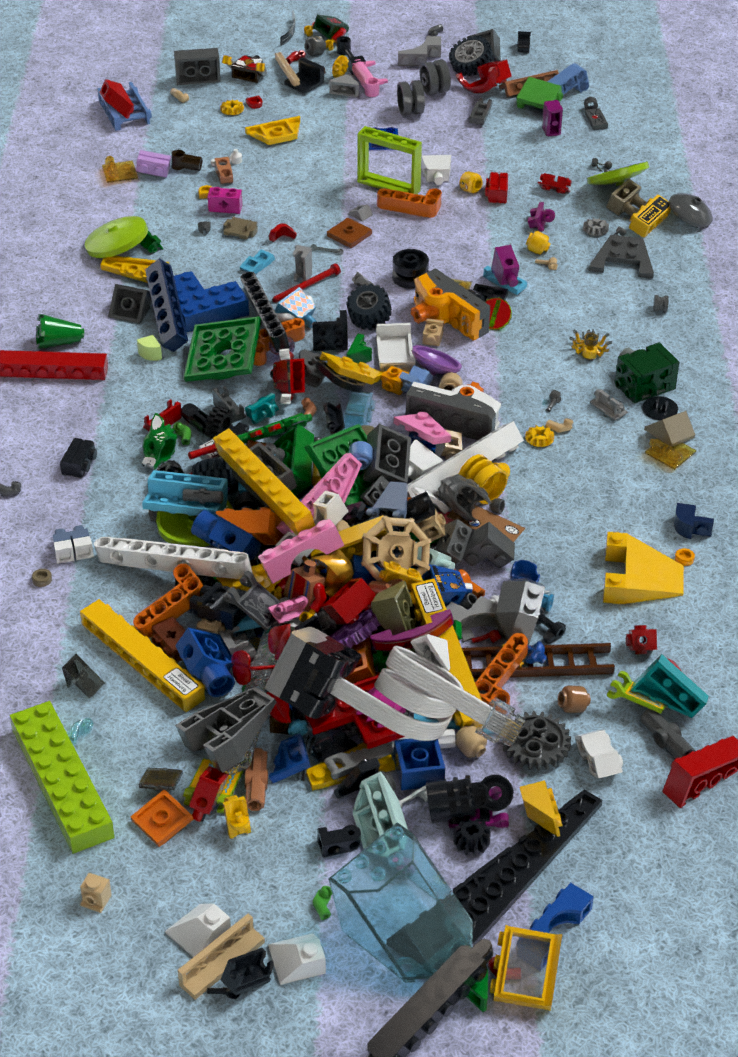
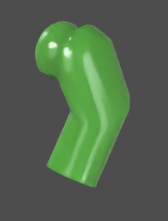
(321, 900)

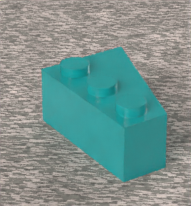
(670, 686)

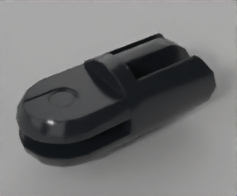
(194, 416)

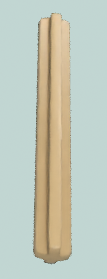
(287, 69)

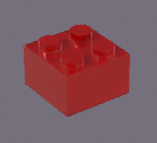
(349, 601)

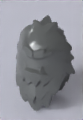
(462, 495)

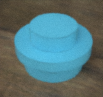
(298, 726)

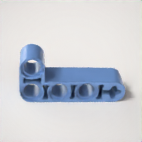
(572, 77)

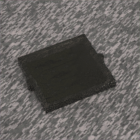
(160, 778)

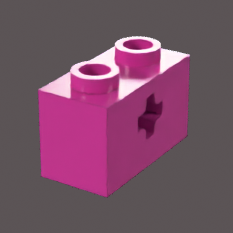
(225, 200)

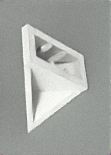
(433, 649)

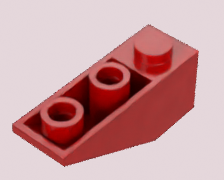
(117, 97)

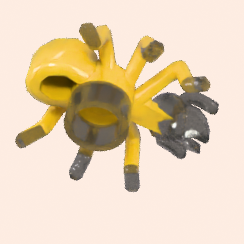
(590, 344)

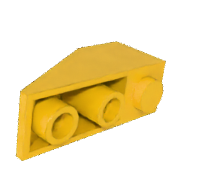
(541, 806)

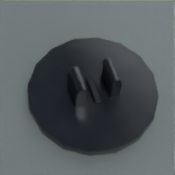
(659, 407)

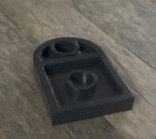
(340, 380)

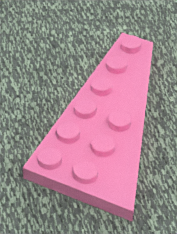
(336, 480)

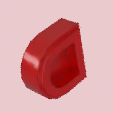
(254, 102)

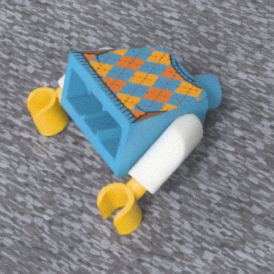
(296, 306)

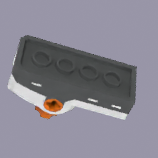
(459, 410)

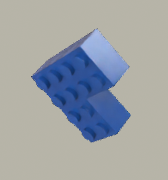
(210, 304)

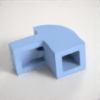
(416, 375)

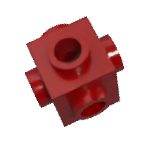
(649, 639)

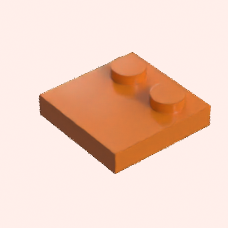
(162, 818)

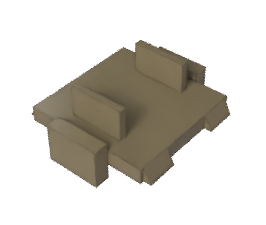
(240, 228)

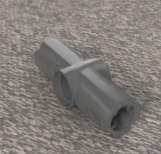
(666, 734)

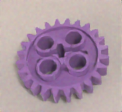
(358, 631)

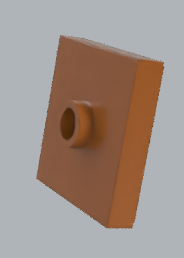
(349, 232)

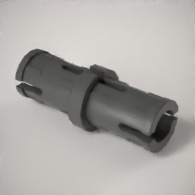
(203, 496)

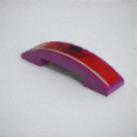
(386, 641)

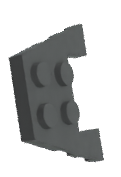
(623, 250)

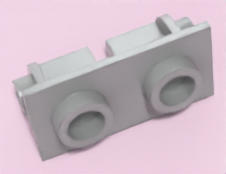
(609, 406)

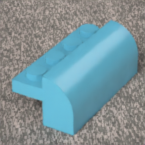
(167, 488)

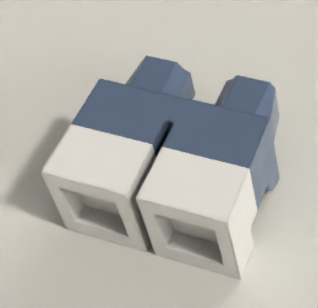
(65, 541)

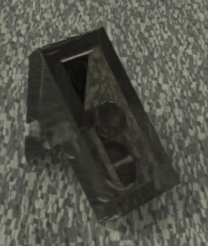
(81, 675)

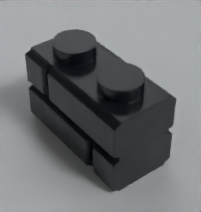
(78, 458)

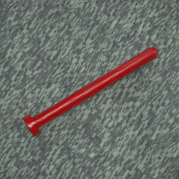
(334, 269)

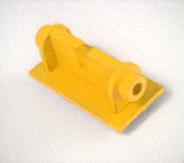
(394, 571)

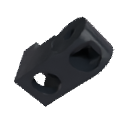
(339, 840)

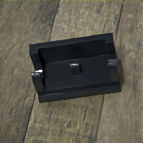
(419, 508)
(247, 971)

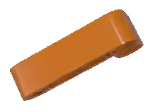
(410, 203)
(294, 328)
(171, 604)
(504, 670)

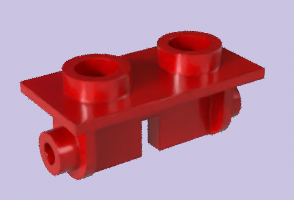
(548, 182)

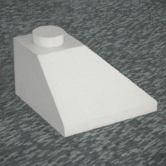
(199, 928)
(298, 958)

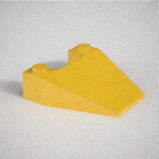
(647, 572)

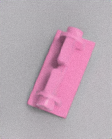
(289, 609)

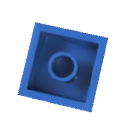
(418, 762)

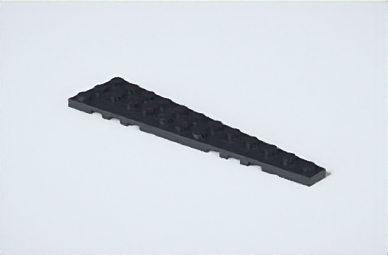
(505, 878)

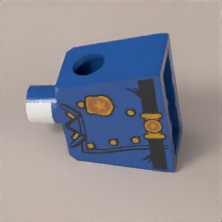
(449, 584)

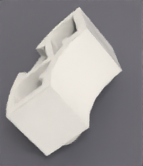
(601, 756)

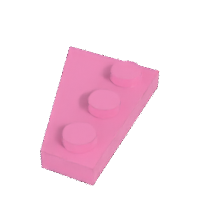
(425, 427)

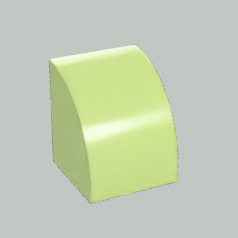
(149, 348)

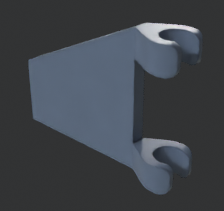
(392, 499)

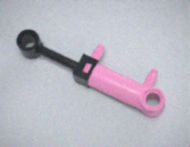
(358, 67)

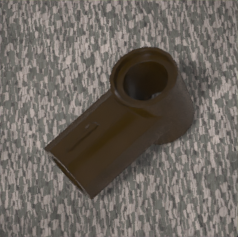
(180, 160)

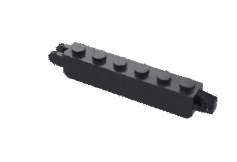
(432, 1002)

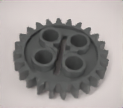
(540, 742)

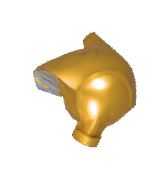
(337, 571)

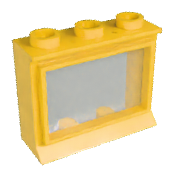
(526, 967)

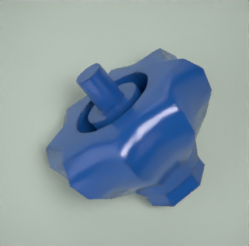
(536, 653)

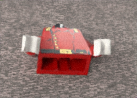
(288, 376)

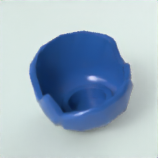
(524, 569)

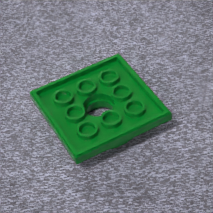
(212, 339)
(329, 450)

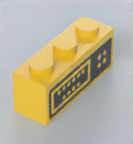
(650, 215)

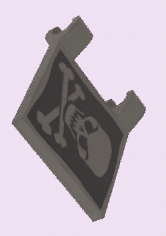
(254, 601)

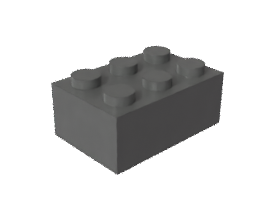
(197, 66)
(390, 455)
(277, 467)

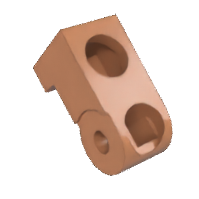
(224, 172)

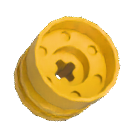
(486, 475)

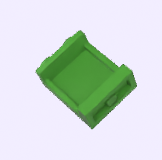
(537, 91)

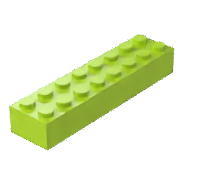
(62, 777)

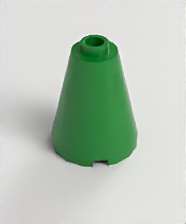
(56, 332)

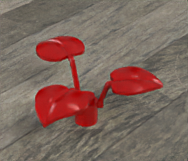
(241, 668)

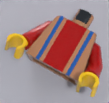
(304, 582)

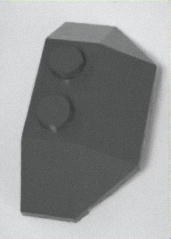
(519, 606)

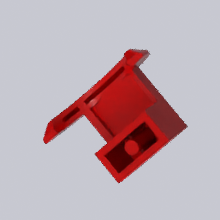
(489, 75)

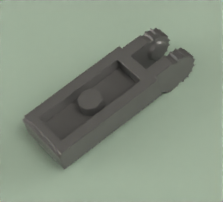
(480, 112)

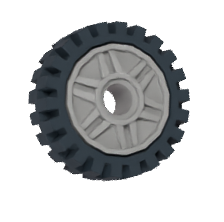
(470, 55)

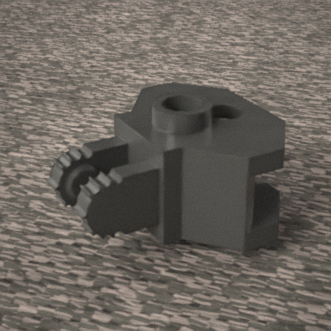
(312, 375)

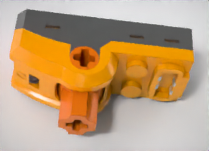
(446, 300)

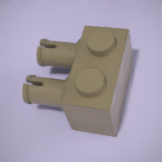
(624, 197)

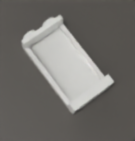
(394, 346)

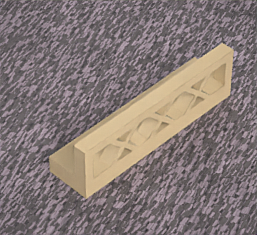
(208, 971)

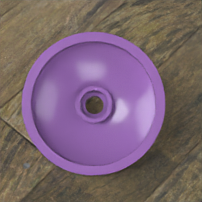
(435, 360)

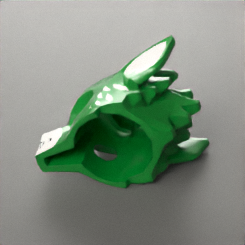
(158, 443)

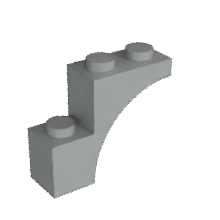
(419, 55)
(480, 614)

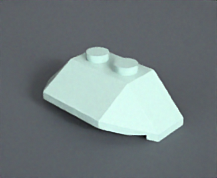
(376, 808)

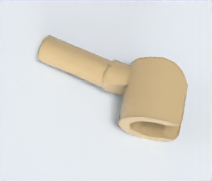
(552, 263)

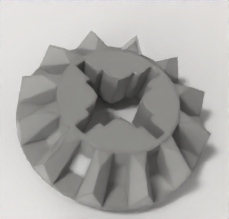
(596, 227)

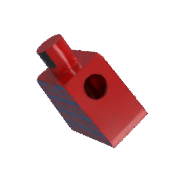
(207, 792)

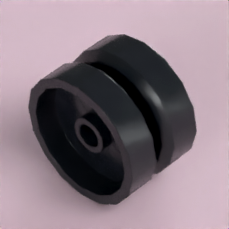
(409, 265)

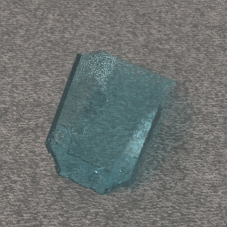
(400, 906)

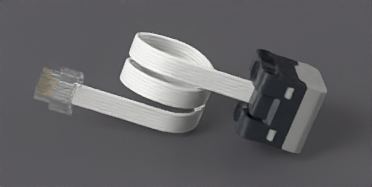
(313, 680)

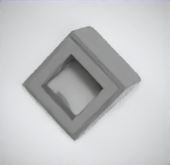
(361, 212)

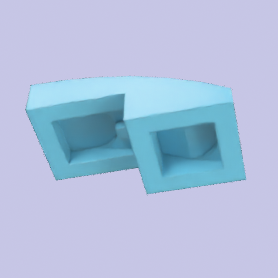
(258, 262)

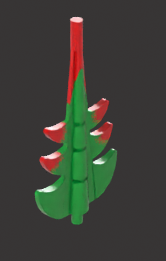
(260, 433)

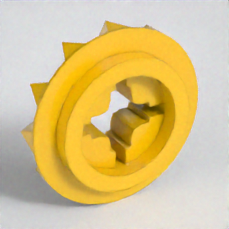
(340, 66)
(238, 107)
(539, 441)

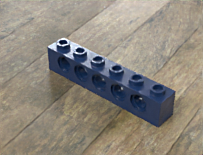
(166, 305)

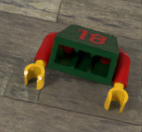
(328, 26)

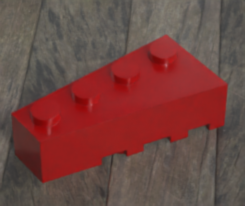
(701, 770)

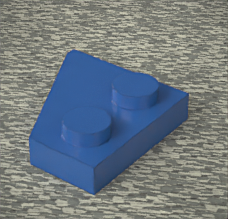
(291, 758)

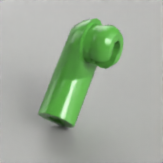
(183, 431)

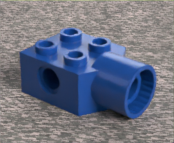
(224, 534)
(207, 659)

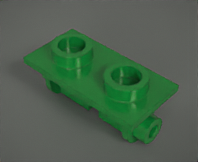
(151, 243)

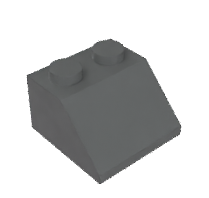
(129, 303)

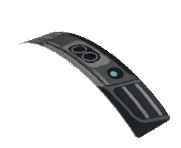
(286, 37)

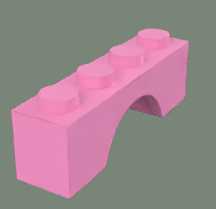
(279, 559)

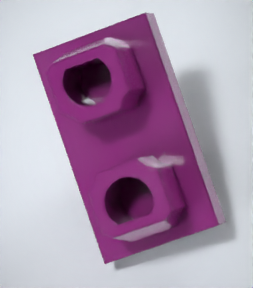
(540, 217)

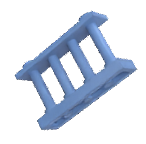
(116, 119)

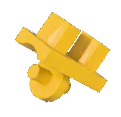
(236, 816)

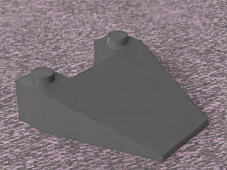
(227, 727)

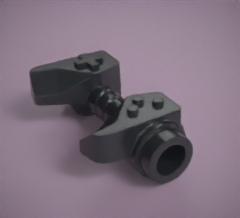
(555, 630)

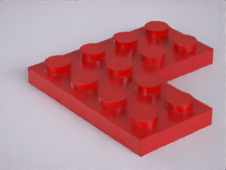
(345, 714)

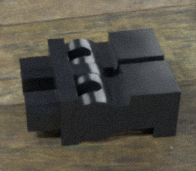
(213, 606)

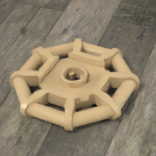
(396, 539)

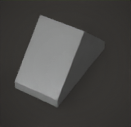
(344, 85)

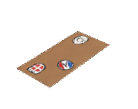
(483, 516)

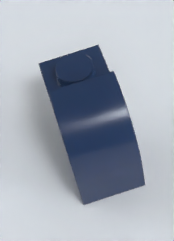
(687, 523)

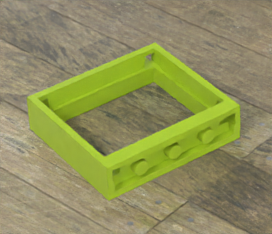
(396, 142)

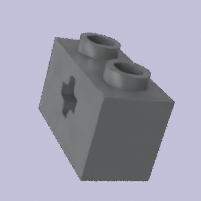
(454, 541)

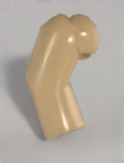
(179, 95)
(560, 427)

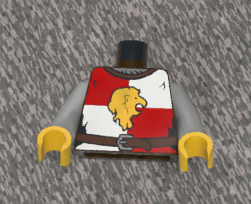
(246, 68)

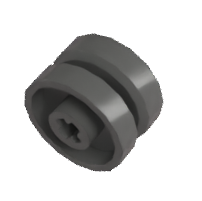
(435, 77)
(410, 97)

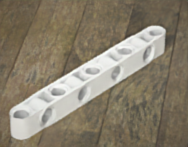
(167, 556)

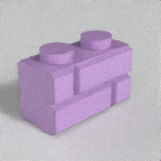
(153, 163)

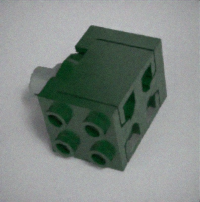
(646, 372)

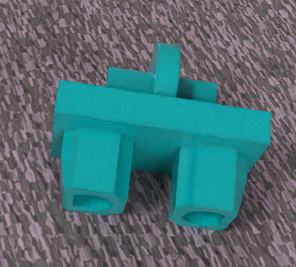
(262, 409)

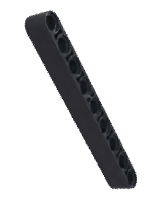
(265, 311)

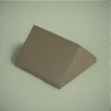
(672, 429)

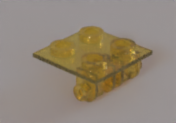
(118, 171)
(668, 455)

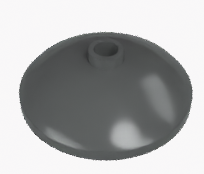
(691, 209)

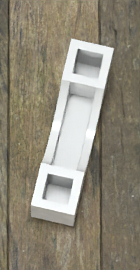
(326, 507)

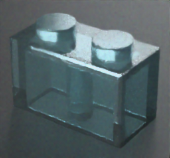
(359, 409)

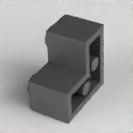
(490, 544)

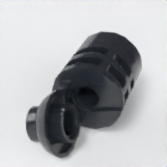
(463, 797)

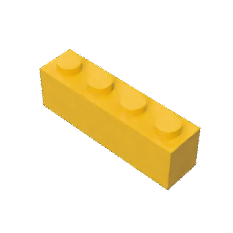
(353, 539)

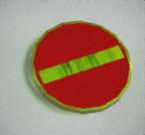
(499, 313)

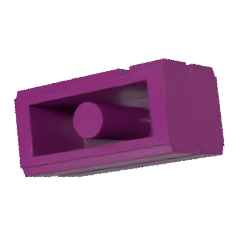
(552, 118)

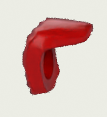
(281, 230)

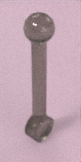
(340, 251)

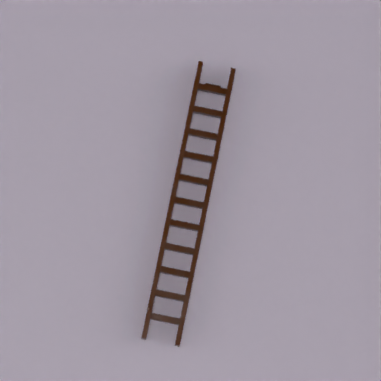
(550, 670)

